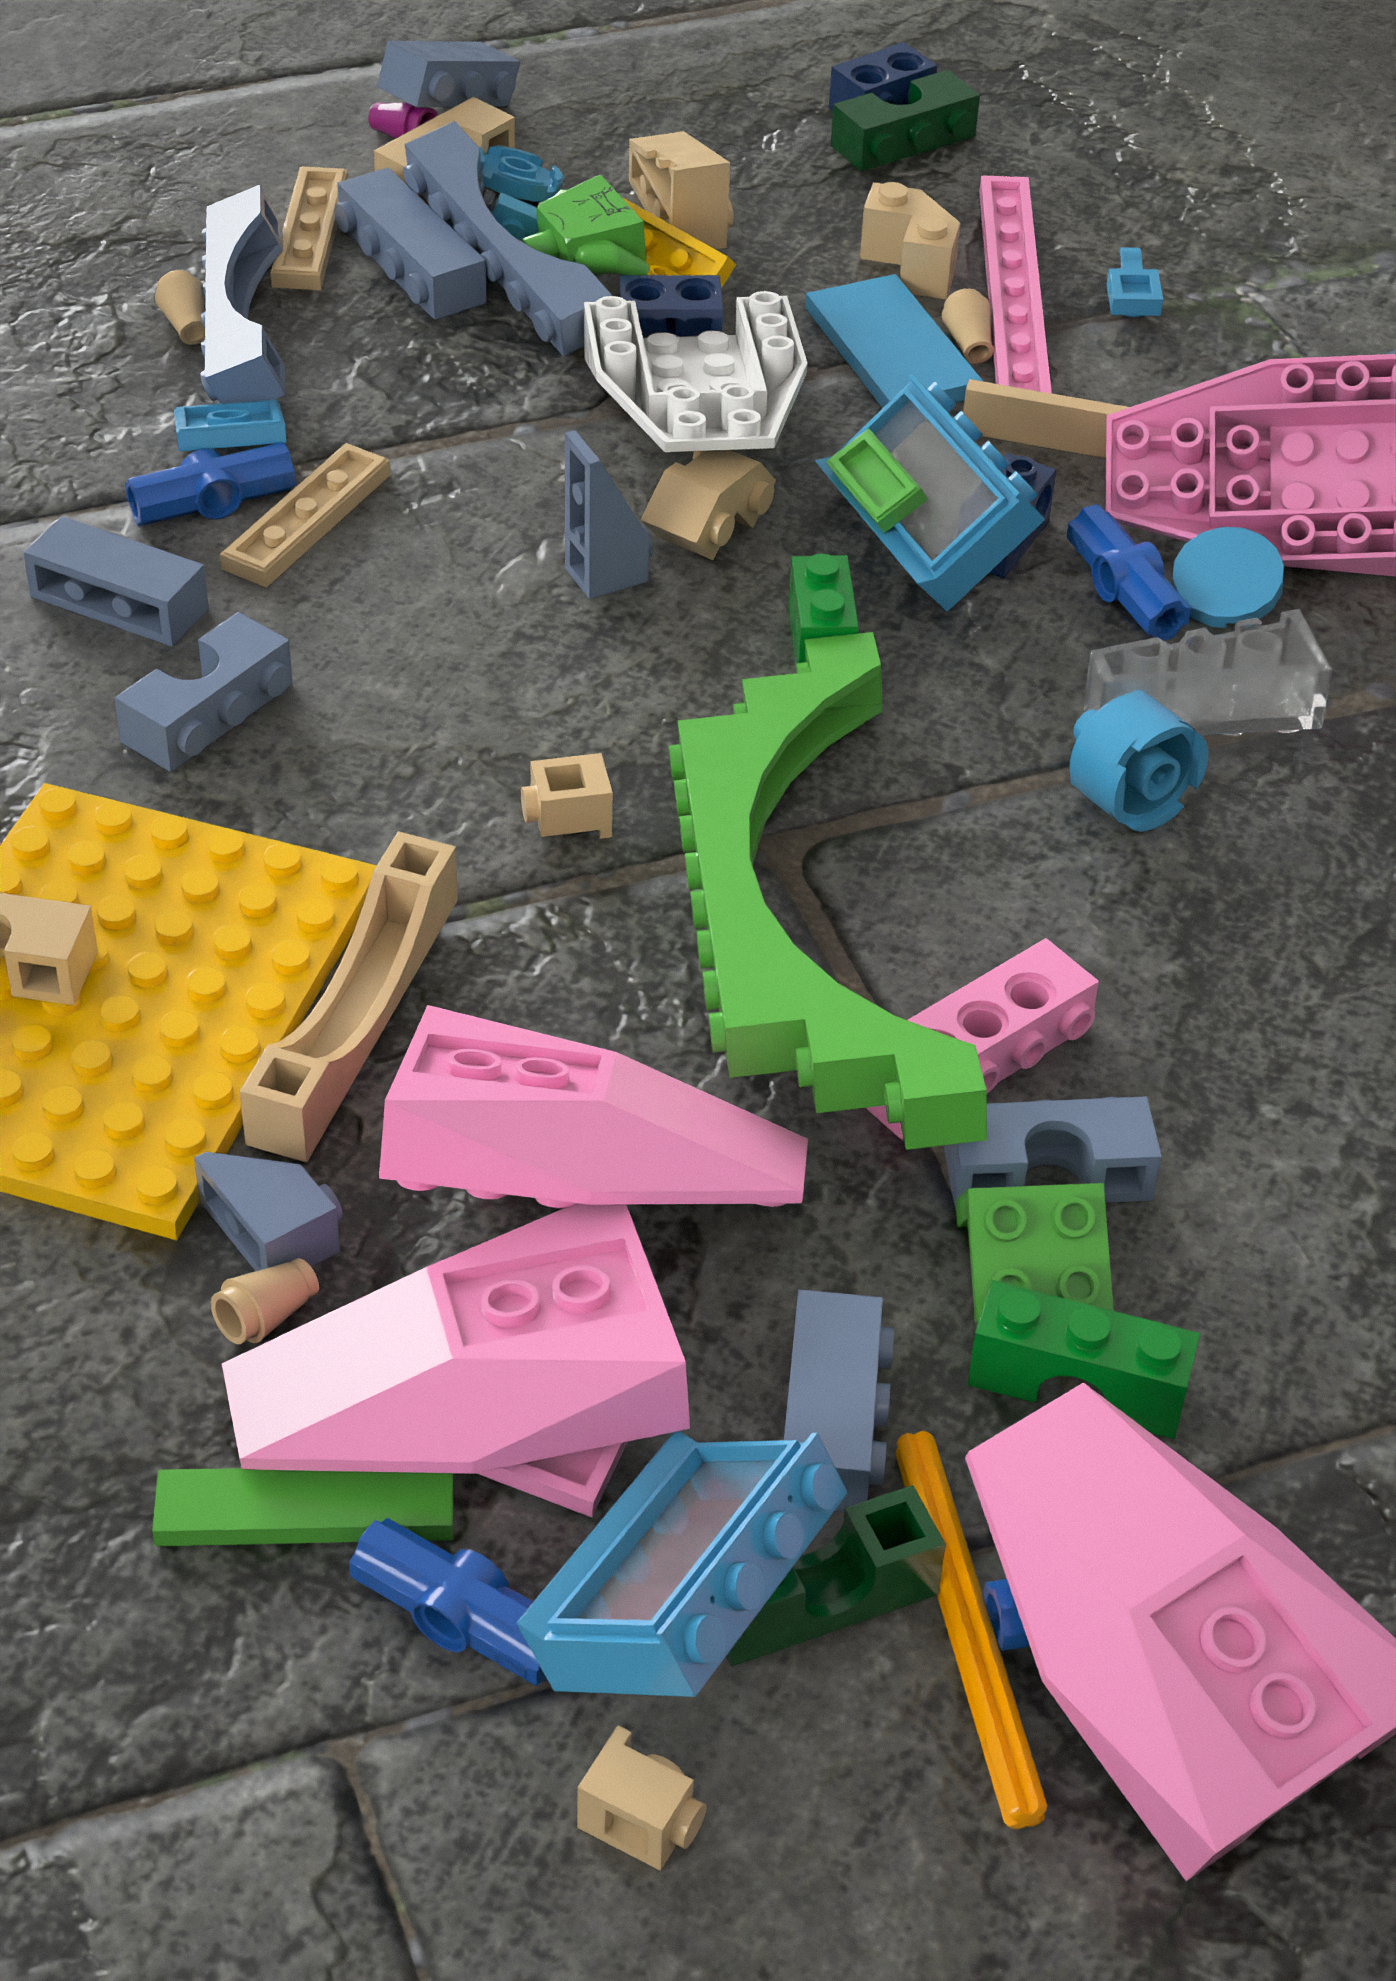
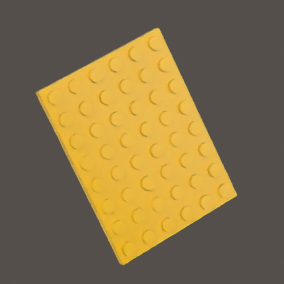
(198, 967)

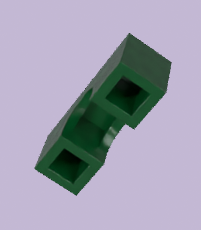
(878, 133)
(874, 1565)

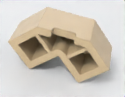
(913, 232)
(702, 500)

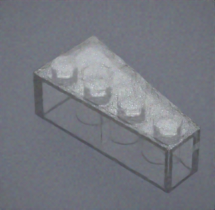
(1223, 682)

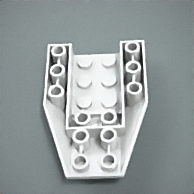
(704, 387)

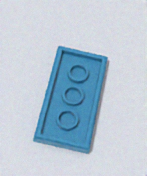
(888, 337)

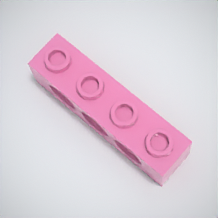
(1014, 1013)

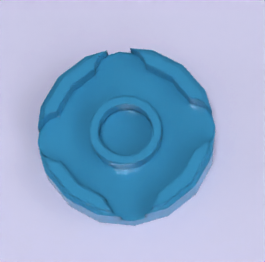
(519, 174)
(1228, 576)

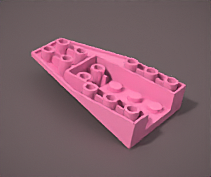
(1269, 449)
(571, 1125)
(474, 1361)
(1178, 1626)

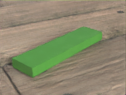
(296, 1505)

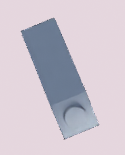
(602, 535)

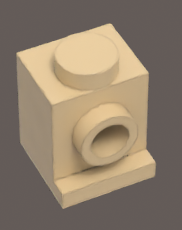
(569, 796)
(638, 1802)

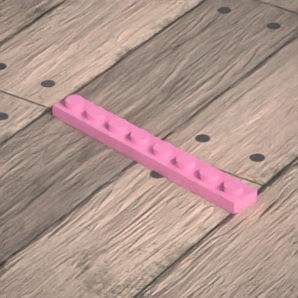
(1013, 284)

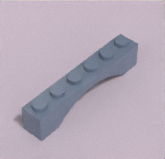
(240, 246)
(550, 291)

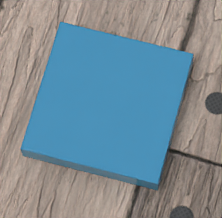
(229, 425)

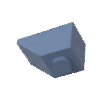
(269, 1209)

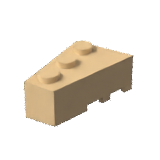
(683, 185)

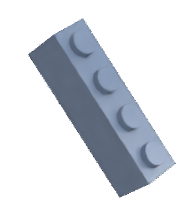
(411, 243)

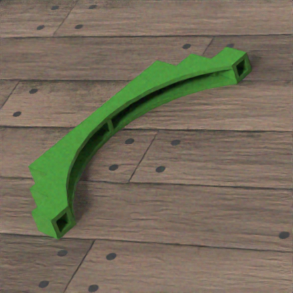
(770, 996)

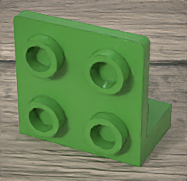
(1039, 1241)

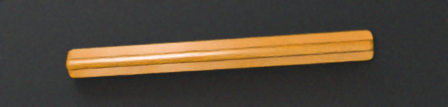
(975, 1642)

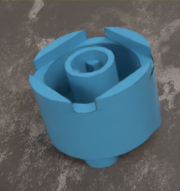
(1136, 760)

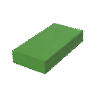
(876, 480)

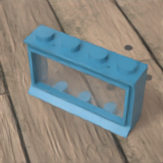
(971, 506)
(681, 1565)

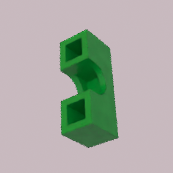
(1039, 1336)

